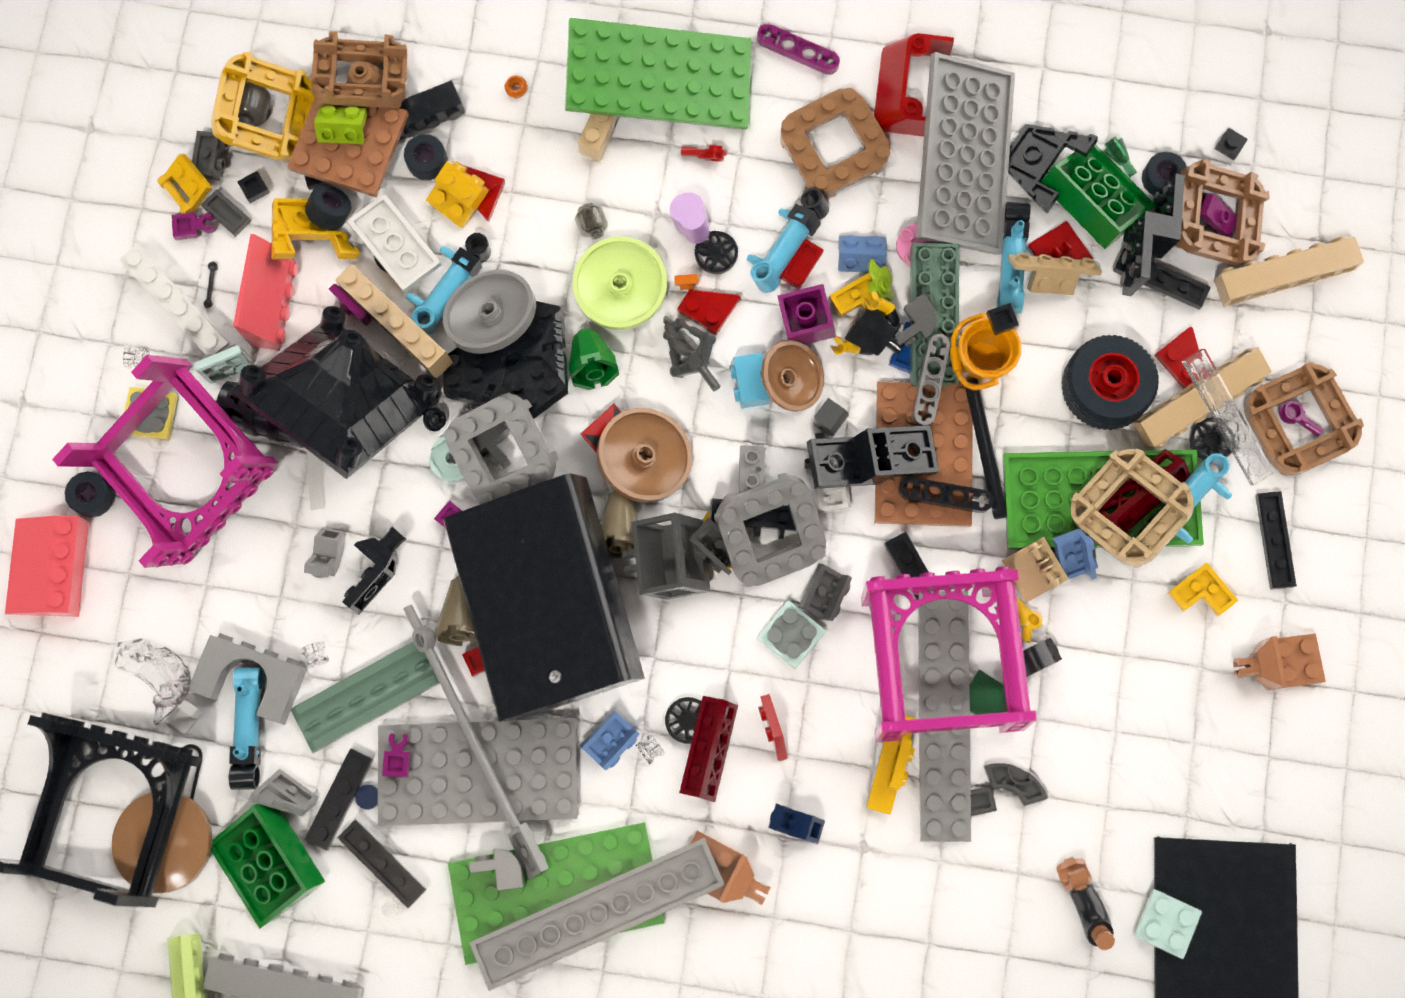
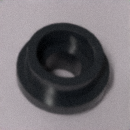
(439, 419)

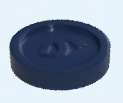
(367, 797)

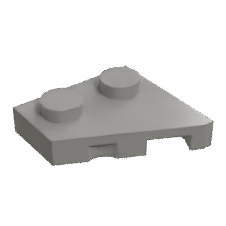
(284, 794)

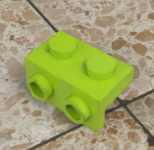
(340, 124)

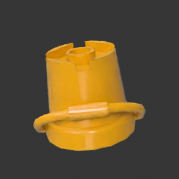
(982, 353)

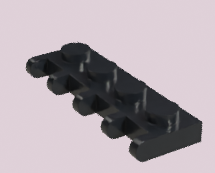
(775, 519)

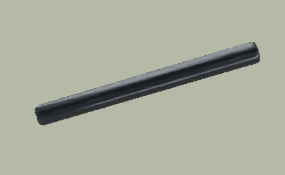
(986, 450)

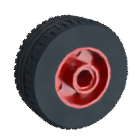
(1110, 382)

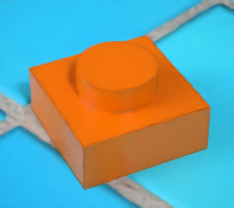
(686, 282)

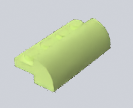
(186, 966)

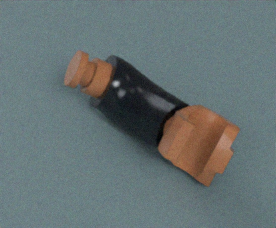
(1091, 910)

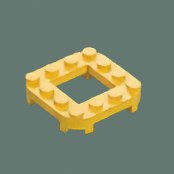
(270, 76)

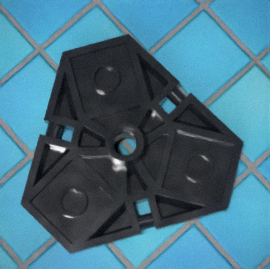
(528, 368)

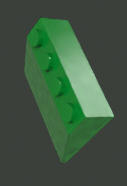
(1098, 195)
(266, 863)

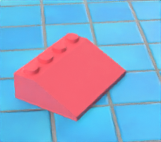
(264, 296)
(47, 566)

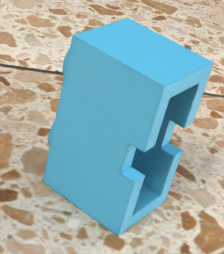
(750, 388)

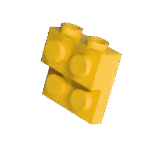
(457, 193)

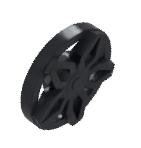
(716, 253)
(1211, 439)

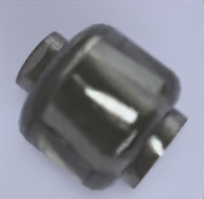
(591, 221)

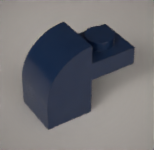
(796, 824)

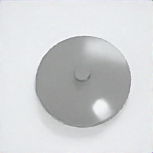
(489, 311)

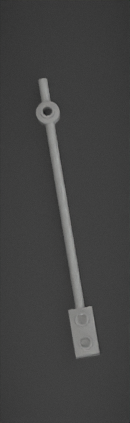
(520, 836)

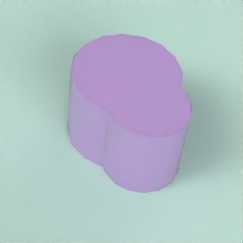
(690, 217)

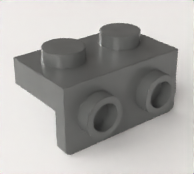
(209, 154)
(710, 544)
(825, 593)

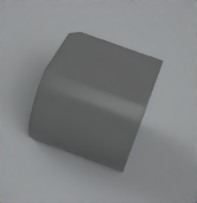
(830, 417)

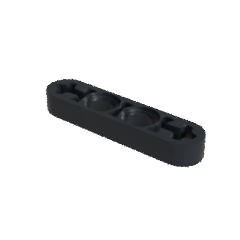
(945, 495)

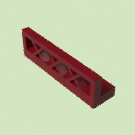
(1135, 508)
(706, 748)

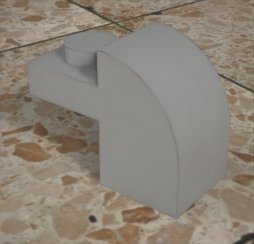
(326, 553)
(506, 865)

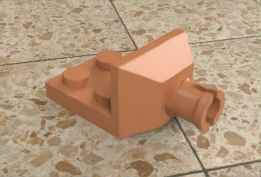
(1284, 662)
(735, 873)

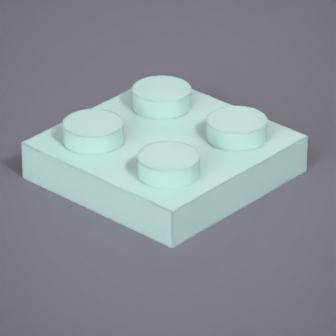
(1167, 923)

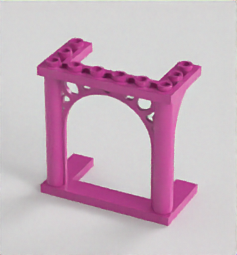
(246, 469)
(998, 585)

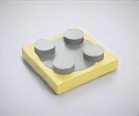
(159, 421)

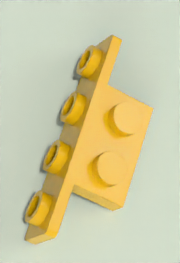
(890, 773)

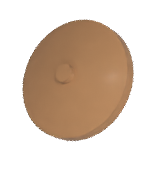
(644, 455)
(186, 849)

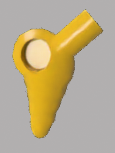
(1028, 620)

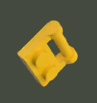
(189, 179)

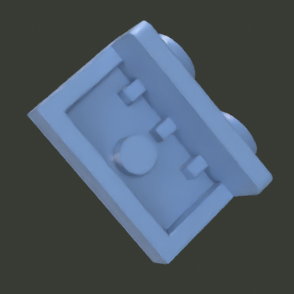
(858, 250)
(1076, 554)
(610, 740)

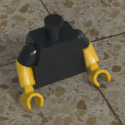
(872, 330)

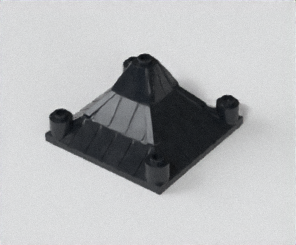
(336, 394)

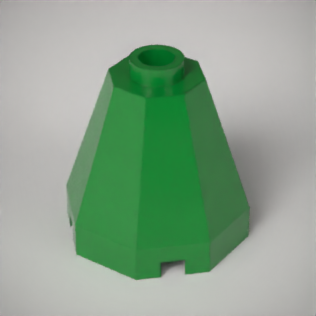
(591, 361)

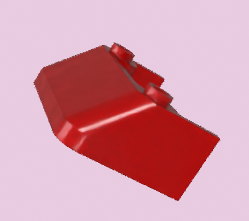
(892, 108)

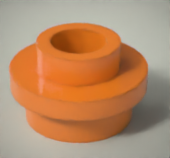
(512, 81)

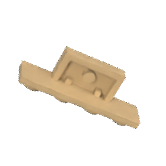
(1054, 274)

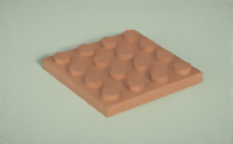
(351, 165)

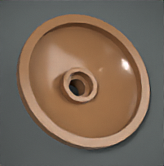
(801, 372)

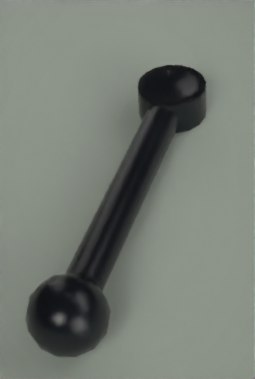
(212, 267)

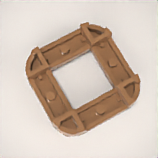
(324, 67)
(819, 112)
(1251, 201)
(1331, 401)

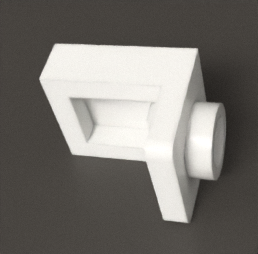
(832, 499)

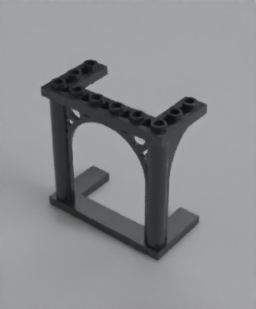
(65, 744)

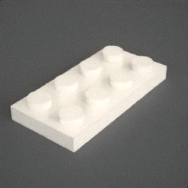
(394, 243)

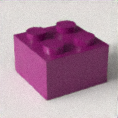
(807, 315)

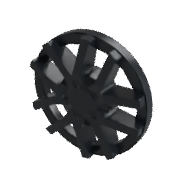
(686, 719)

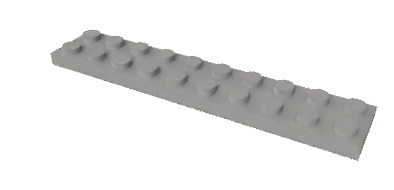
(944, 693)
(596, 914)

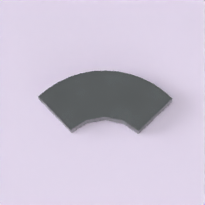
(1017, 781)

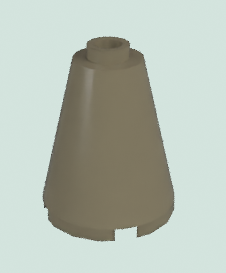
(617, 524)
(454, 620)

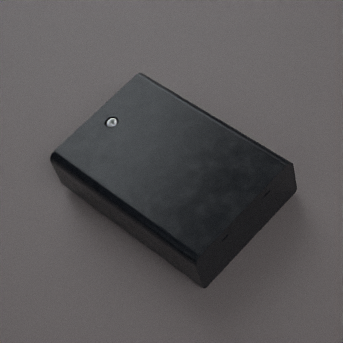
(543, 597)

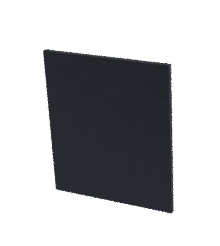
(1246, 924)

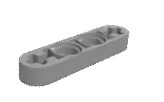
(928, 379)

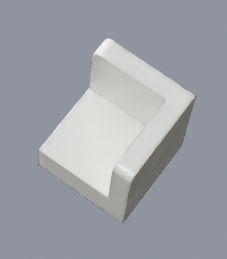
(184, 716)

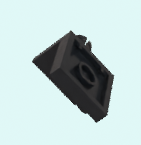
(374, 577)

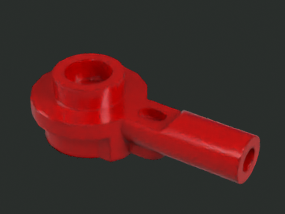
(714, 153)

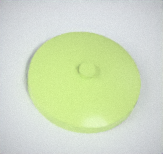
(620, 283)

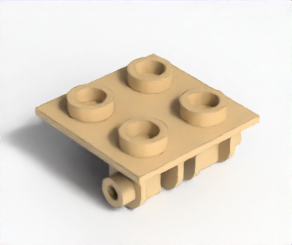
(1037, 569)

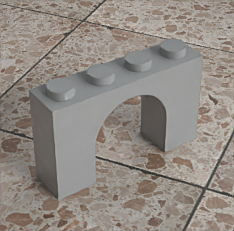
(223, 655)

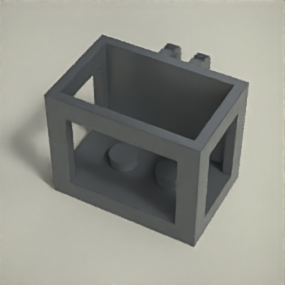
(666, 557)

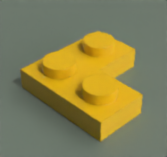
(852, 296)
(1203, 584)

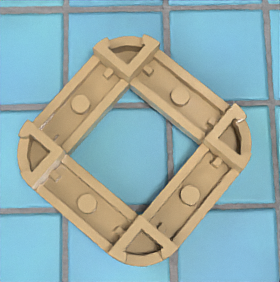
(1158, 532)

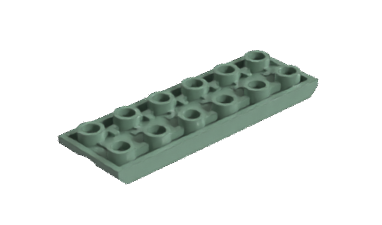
(936, 274)
(364, 696)

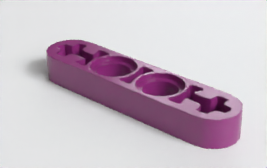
(800, 45)

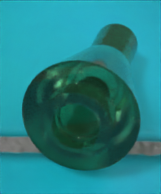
(1118, 152)

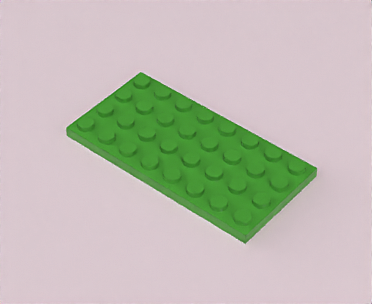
(657, 74)
(1041, 491)
(573, 868)

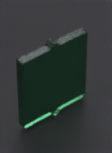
(986, 695)

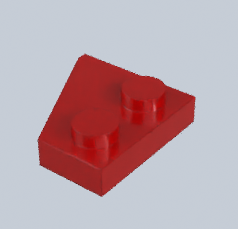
(708, 308)

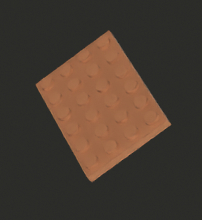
(953, 448)

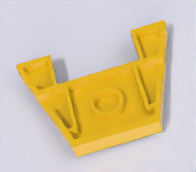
(292, 223)

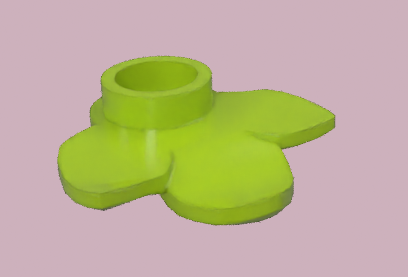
(881, 281)

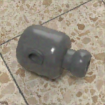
(254, 105)

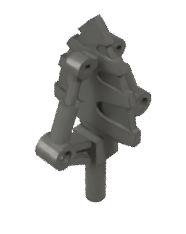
(683, 344)

